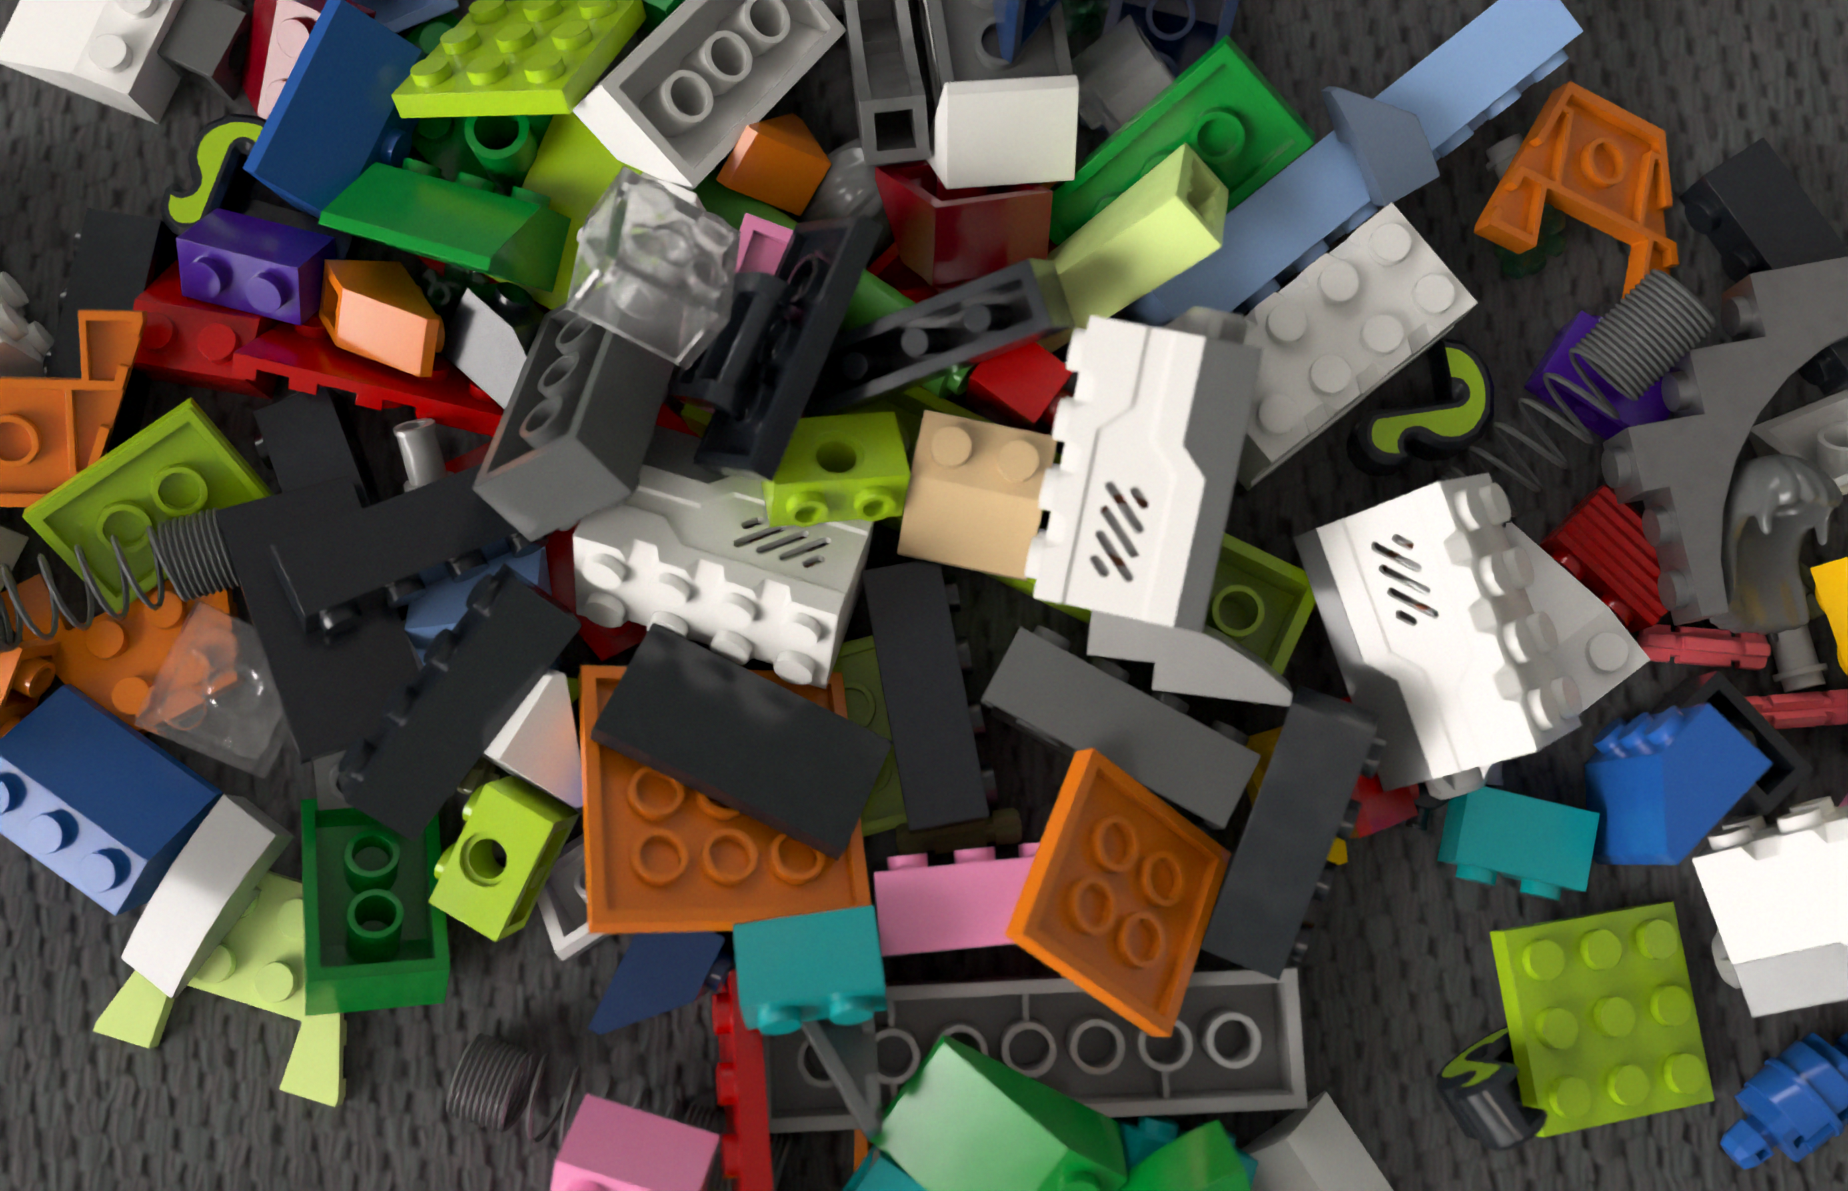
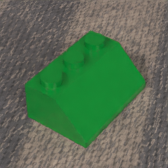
(454, 222)

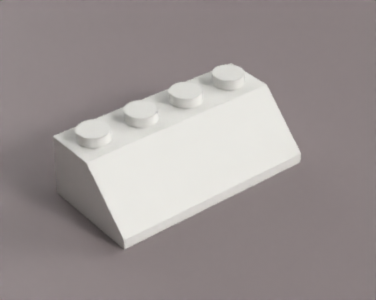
(704, 79)

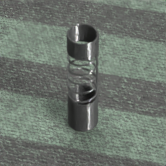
(1627, 350)
(187, 548)
(485, 1096)

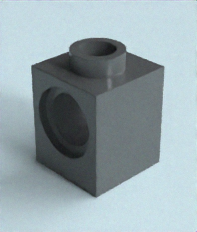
(209, 44)

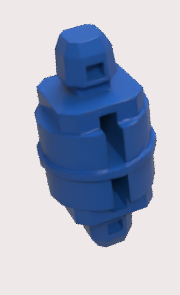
(1792, 1103)

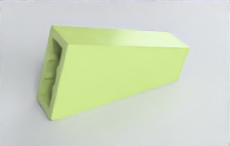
(1140, 240)

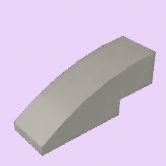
(1189, 660)
(204, 893)

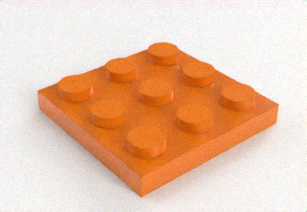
(1120, 894)

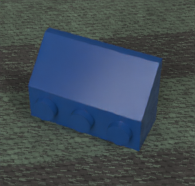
(336, 110)
(1665, 783)
(97, 799)

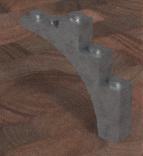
(886, 81)
(1715, 395)

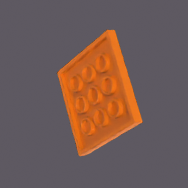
(684, 861)

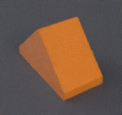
(776, 163)

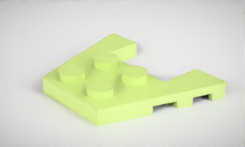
(258, 966)

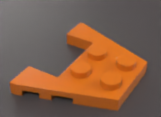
(1594, 167)
(66, 424)
(113, 658)

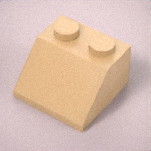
(974, 494)

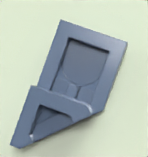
(1386, 143)

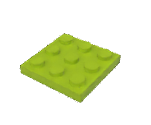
(519, 58)
(1602, 1016)

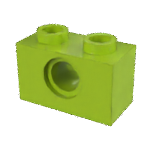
(840, 471)
(532, 833)

